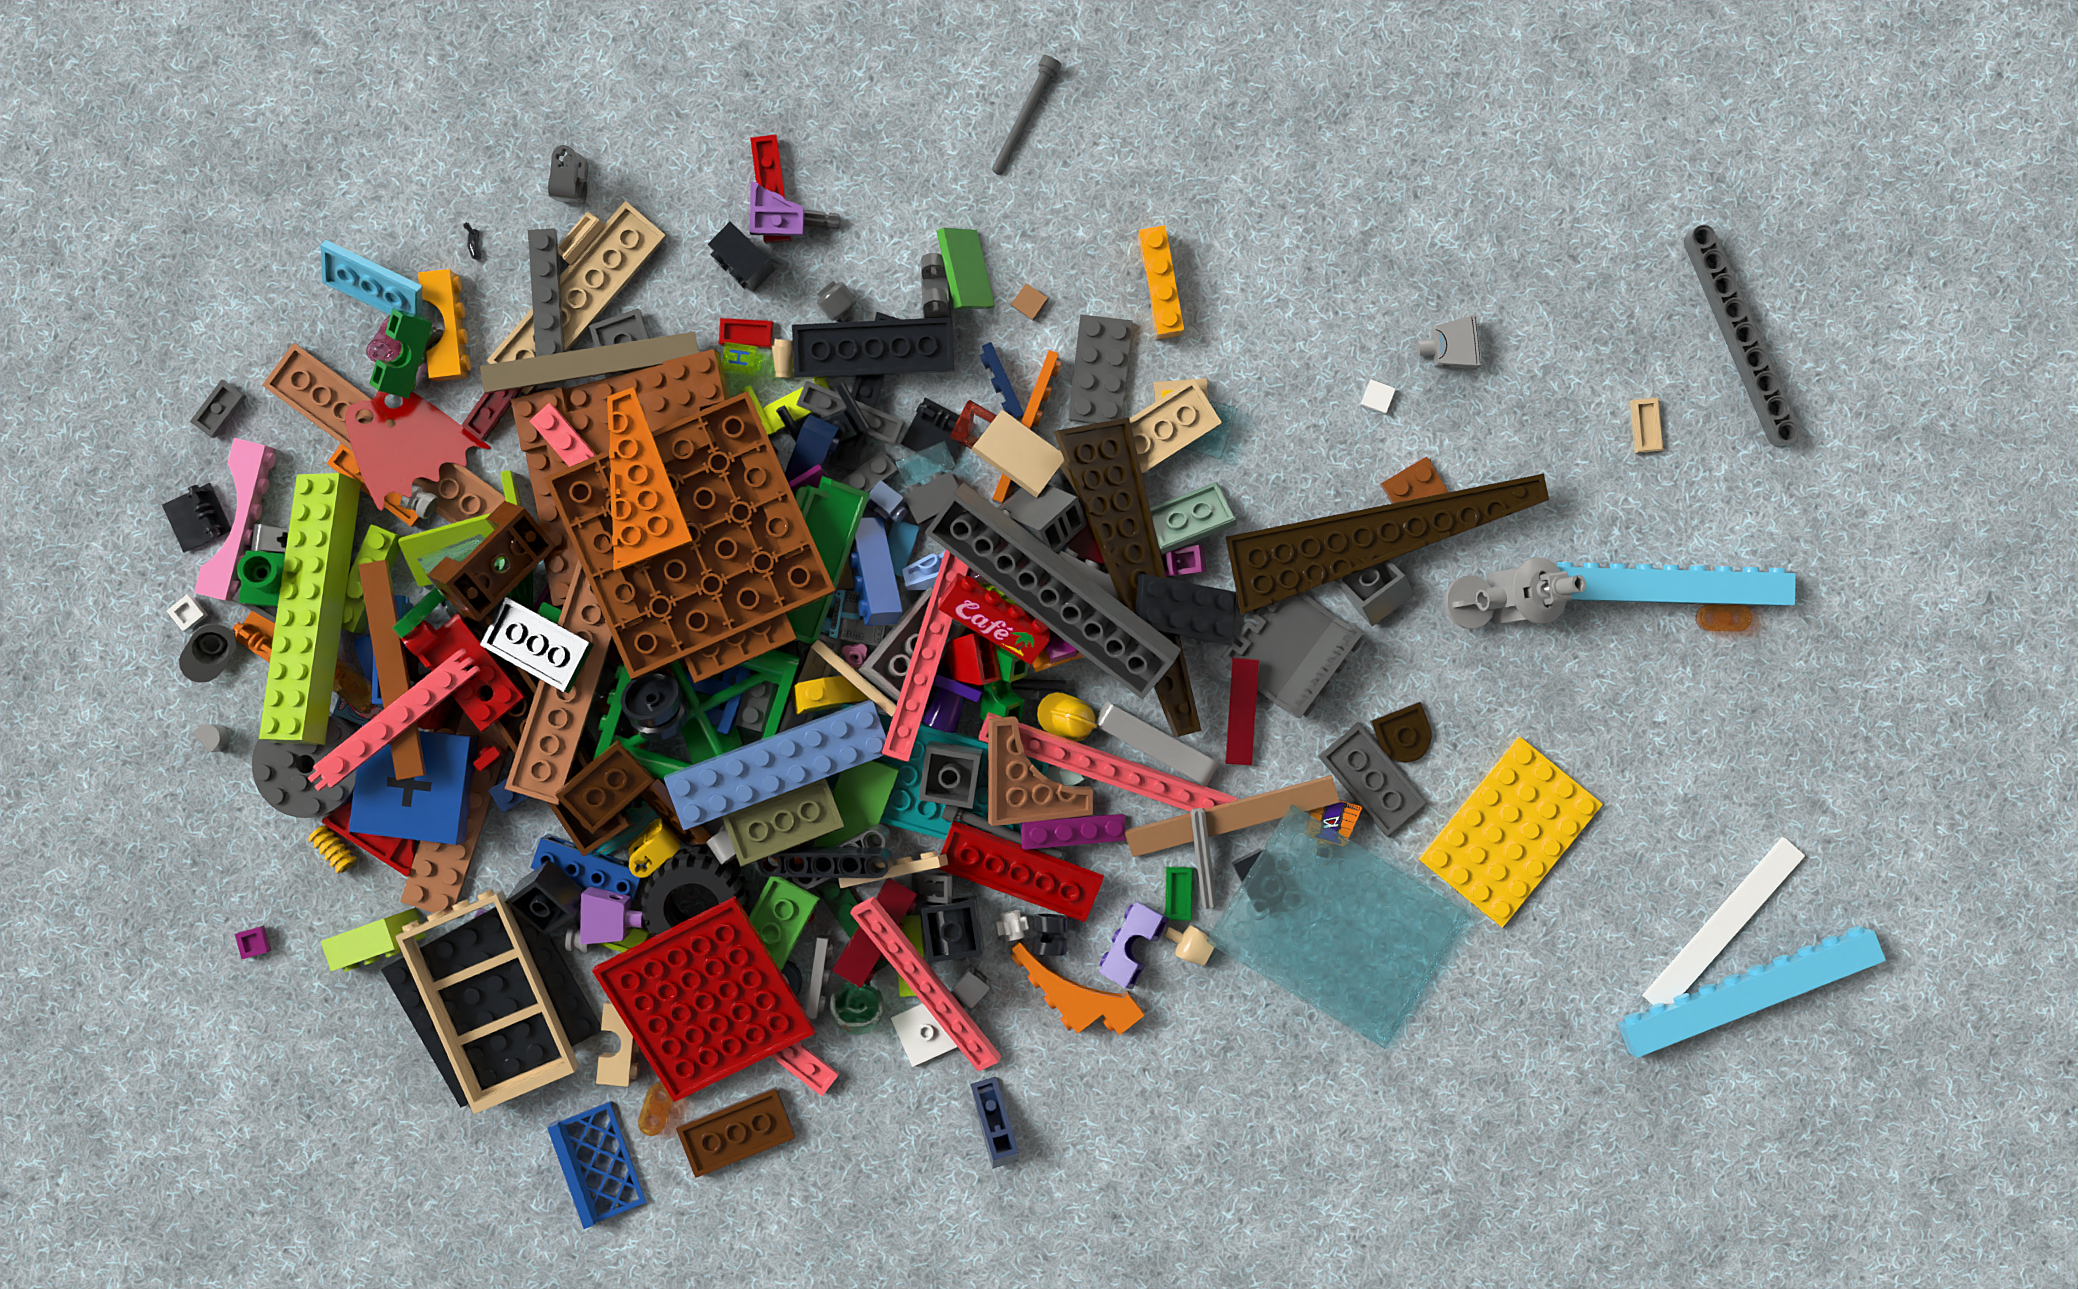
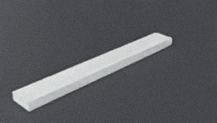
(1725, 923)

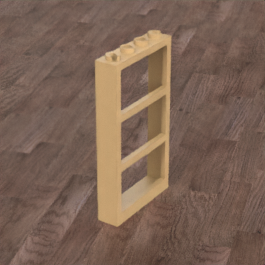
(520, 1084)

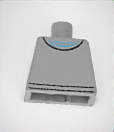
(1453, 344)

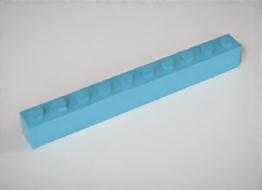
(1684, 586)
(1751, 991)

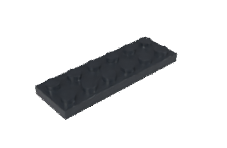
(873, 348)

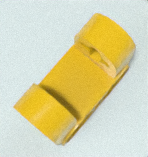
(655, 846)

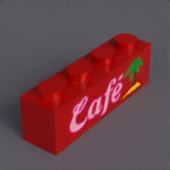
(994, 618)

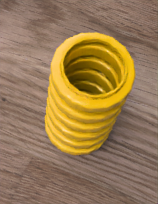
(332, 849)

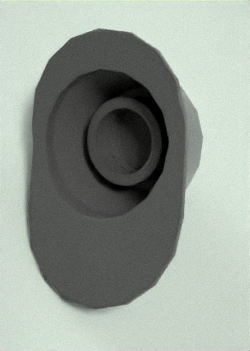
(207, 653)

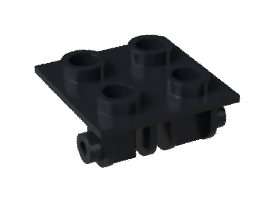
(931, 426)
(196, 517)

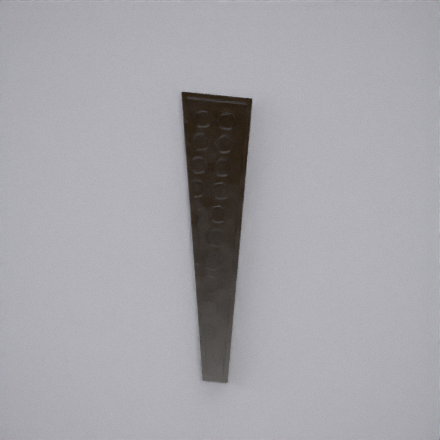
(1115, 500)
(1313, 552)

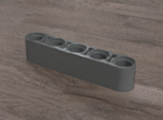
(861, 839)

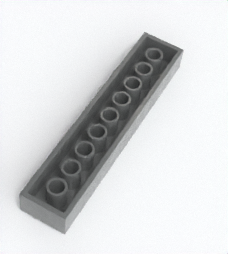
(1053, 591)

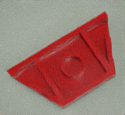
(391, 850)

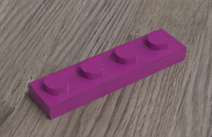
(1073, 831)

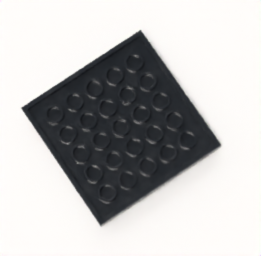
(492, 997)

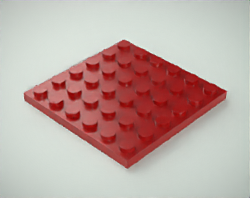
(704, 999)

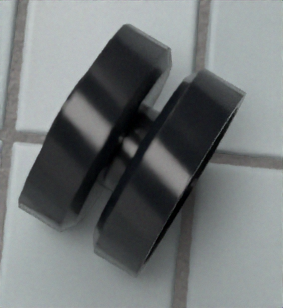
(655, 706)

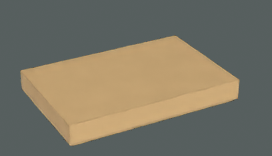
(1018, 453)

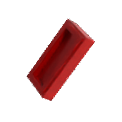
(746, 332)

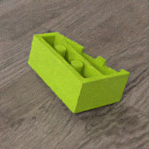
(368, 941)

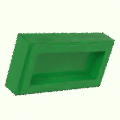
(1179, 893)

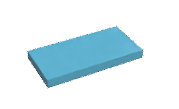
(368, 281)

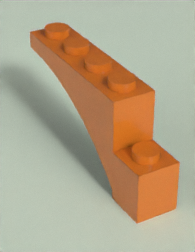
(1077, 1002)

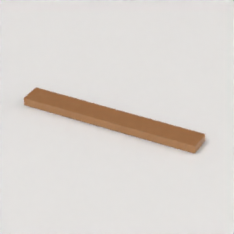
(1233, 815)

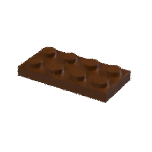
(735, 1132)

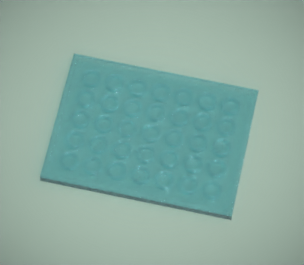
(1337, 927)

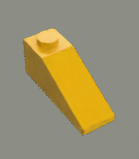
(825, 694)

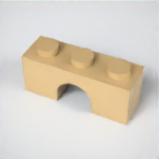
(618, 1067)

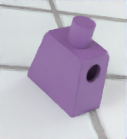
(606, 916)

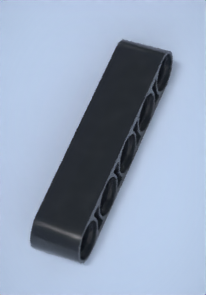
(838, 857)

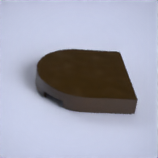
(1403, 733)

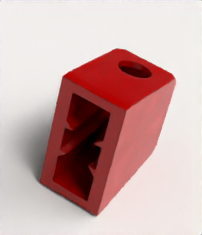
(972, 659)

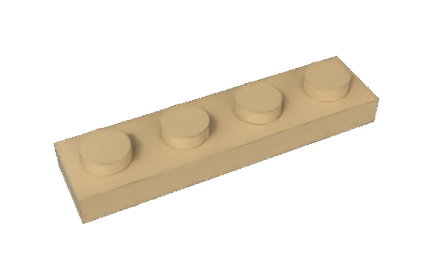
(903, 866)

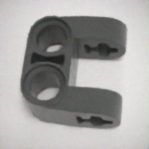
(566, 179)
(934, 287)

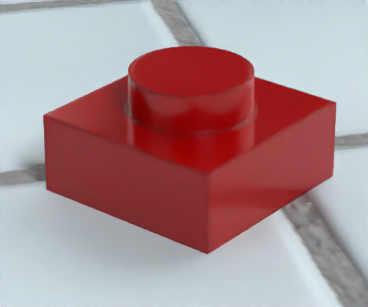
(489, 757)

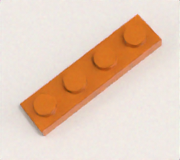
(345, 463)

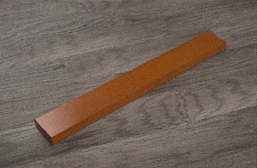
(390, 661)

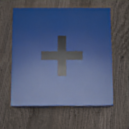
(418, 807)

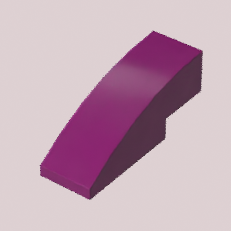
(1184, 561)

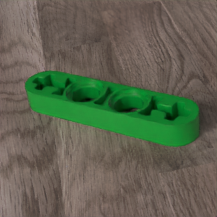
(418, 613)

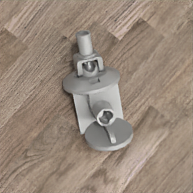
(1529, 592)

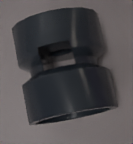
(1053, 925)

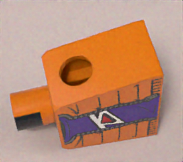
(1338, 816)

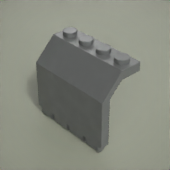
(1296, 651)

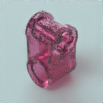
(385, 343)

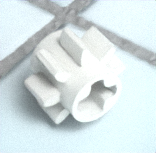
(1012, 925)

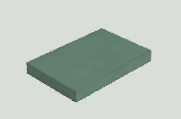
(1191, 517)

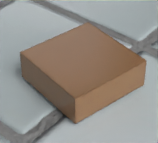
(1029, 301)

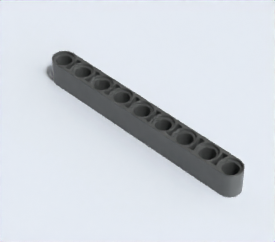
(1741, 322)

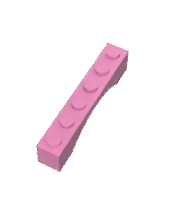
(250, 470)

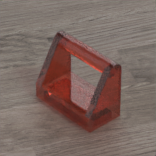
(963, 429)

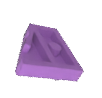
(773, 214)

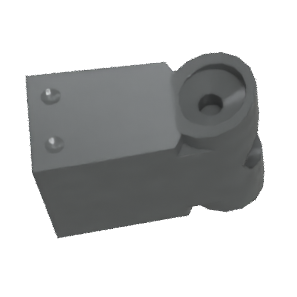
(1050, 517)

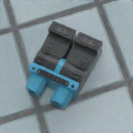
(847, 622)

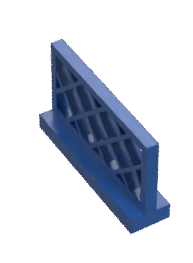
(574, 1174)

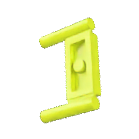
(768, 414)

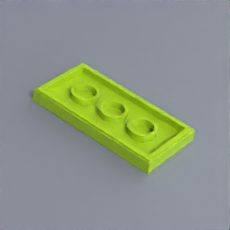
(429, 541)

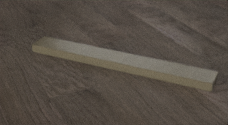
(586, 362)

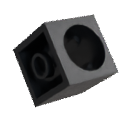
(952, 929)

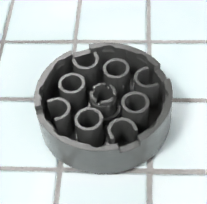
(283, 774)

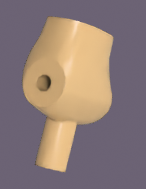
(1191, 945)

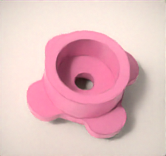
(856, 649)

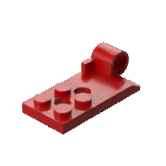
(438, 645)

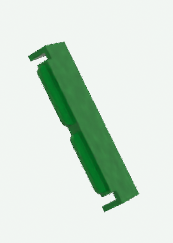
(833, 520)

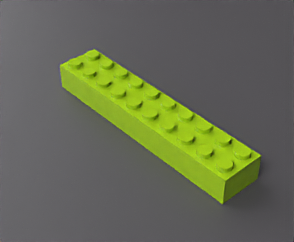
(310, 609)

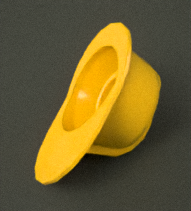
(1066, 716)

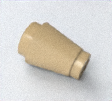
(783, 358)

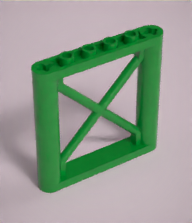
(772, 667)

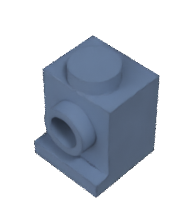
(887, 503)

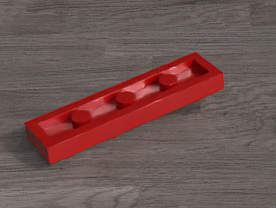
(768, 171)

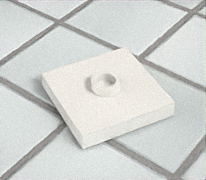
(921, 1034)

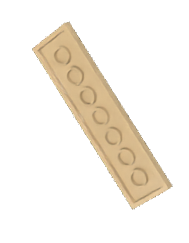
(590, 282)

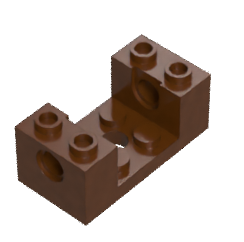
(474, 583)

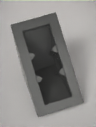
(933, 887)

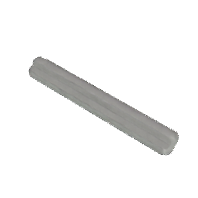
(1203, 858)

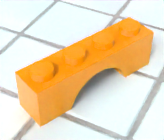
(1161, 282)
(448, 357)

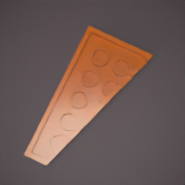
(642, 497)

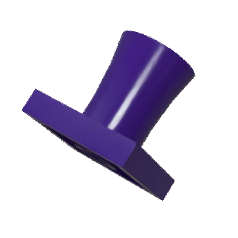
(949, 700)

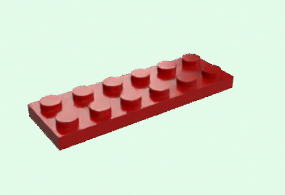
(1020, 871)

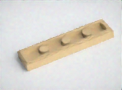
(854, 677)

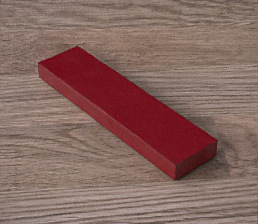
(1242, 711)

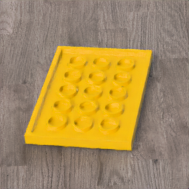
(1510, 831)

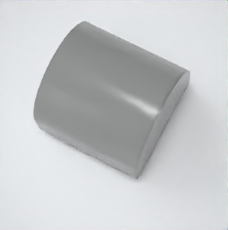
(213, 737)

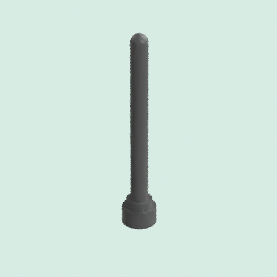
(1048, 67)
(957, 813)

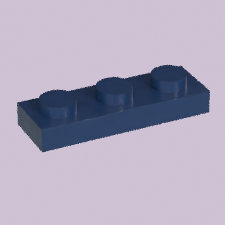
(1000, 381)

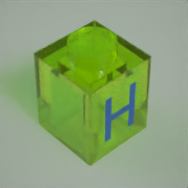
(741, 359)

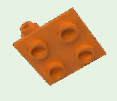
(256, 634)

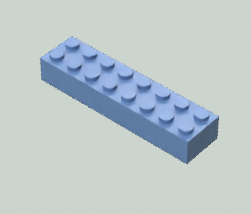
(776, 764)

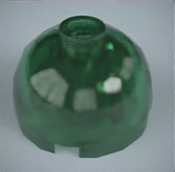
(857, 1009)

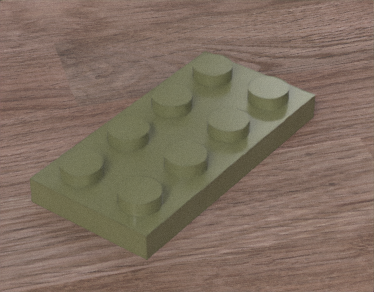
(782, 822)

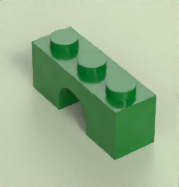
(399, 375)
(998, 695)

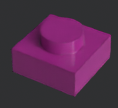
(252, 942)

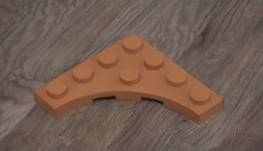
(1019, 790)

